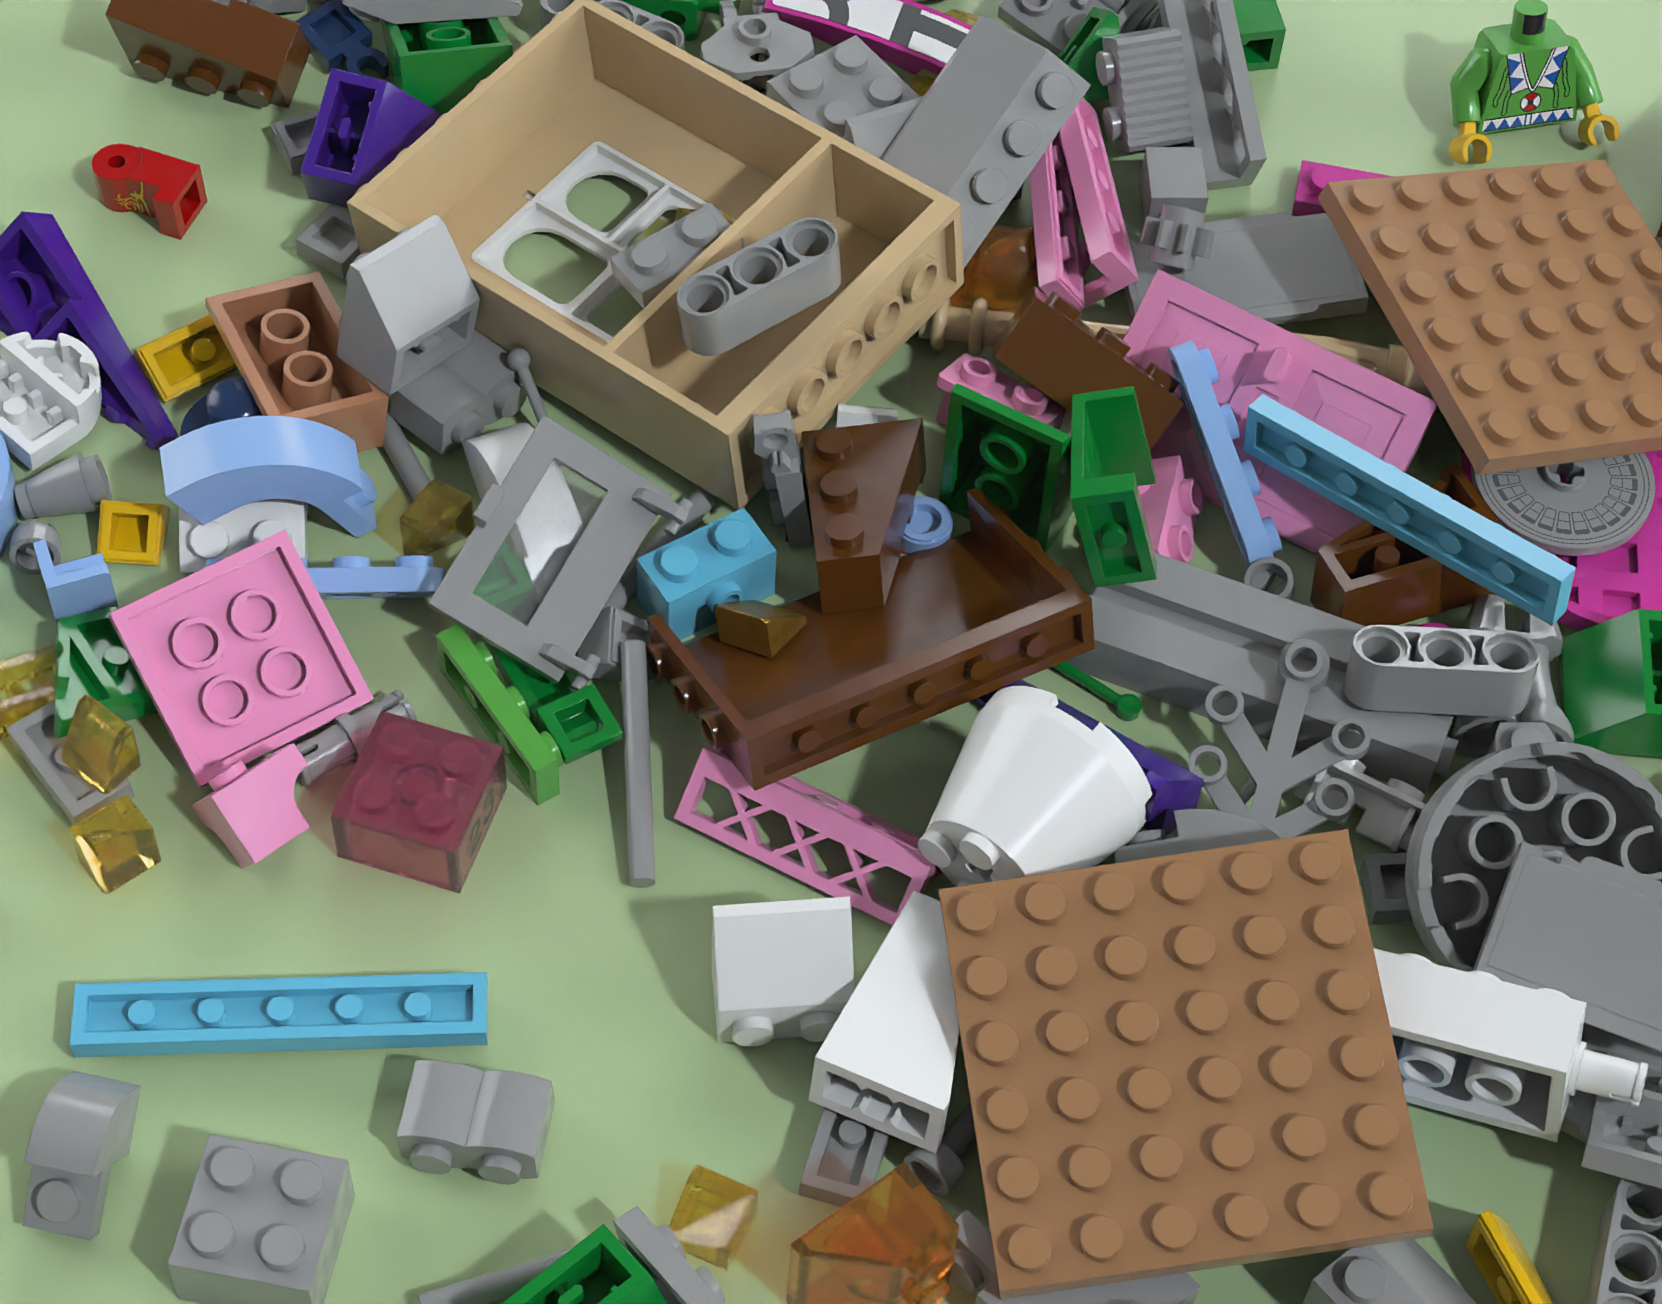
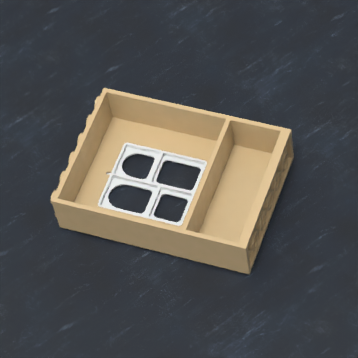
(626, 104)

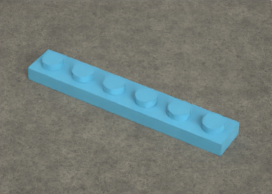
(1409, 510)
(279, 1014)

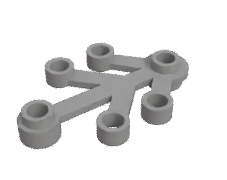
(1275, 769)

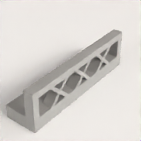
(1218, 90)

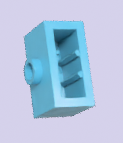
(706, 568)

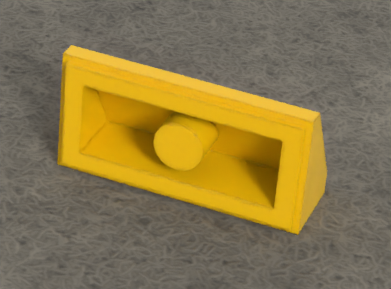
(185, 359)
(1505, 1262)

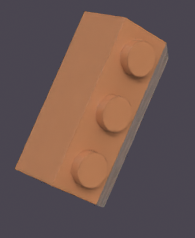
(287, 351)

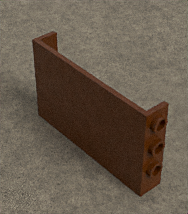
(950, 631)

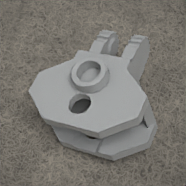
(755, 45)

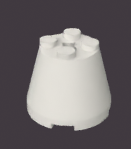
(1034, 794)

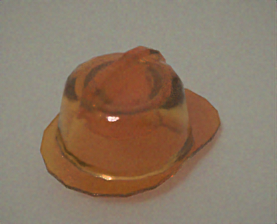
(1000, 270)

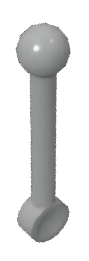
(519, 361)

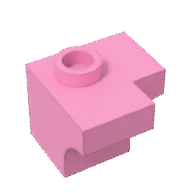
(255, 806)

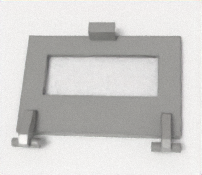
(552, 551)

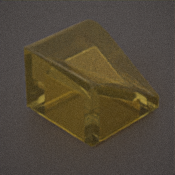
(436, 519)
(115, 844)
(713, 1216)

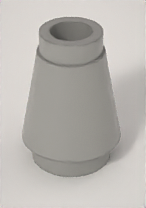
(65, 489)

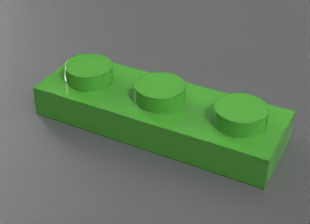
(500, 713)

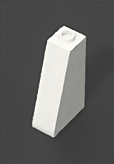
(897, 1035)

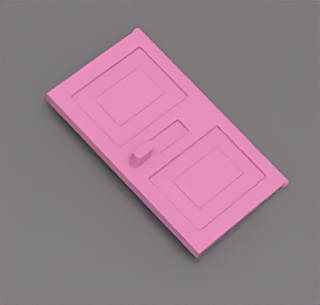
(1268, 360)

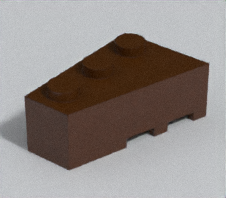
(213, 46)
(1067, 358)
(859, 506)
(1387, 582)

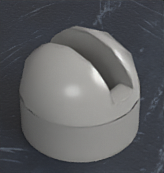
(30, 532)
(1263, 572)

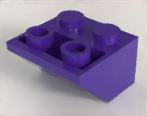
(359, 134)

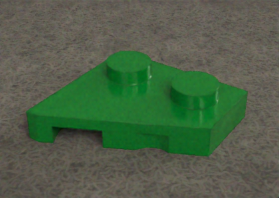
(95, 663)

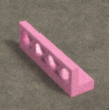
(1096, 205)
(819, 811)

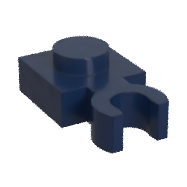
(342, 39)

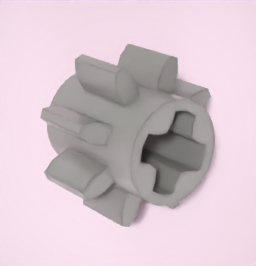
(1177, 237)

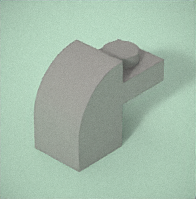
(71, 1150)

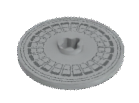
(1588, 516)

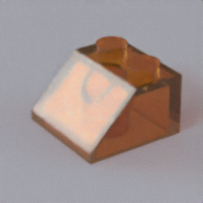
(877, 1248)

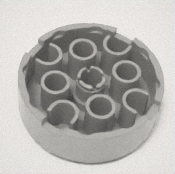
(1538, 793)

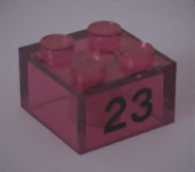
(419, 801)

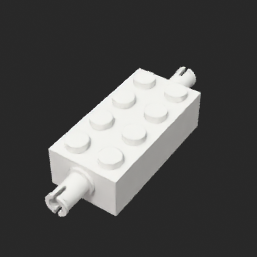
(1494, 1047)

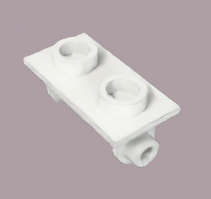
(1387, 807)

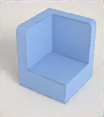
(75, 585)

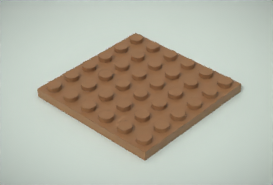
(1518, 304)
(1180, 1065)

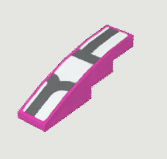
(893, 29)

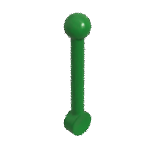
(1126, 706)

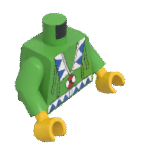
(1523, 79)

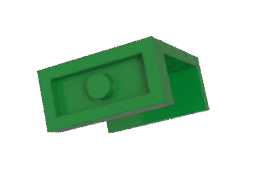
(1106, 468)

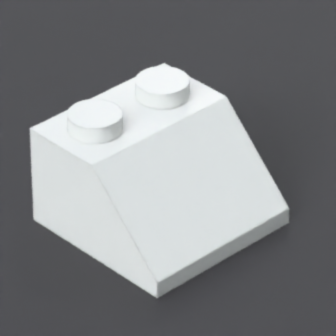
(781, 969)

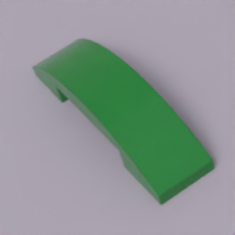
(574, 718)

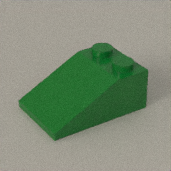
(445, 58)
(1010, 460)

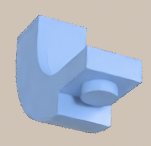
(265, 460)

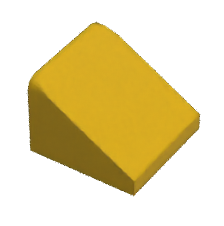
(132, 532)

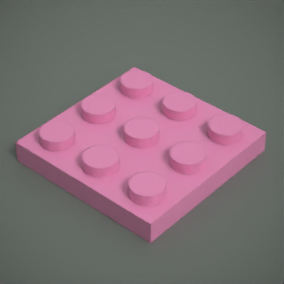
(241, 657)

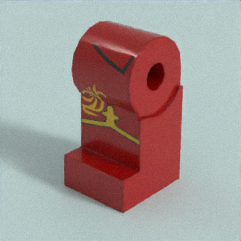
(151, 185)

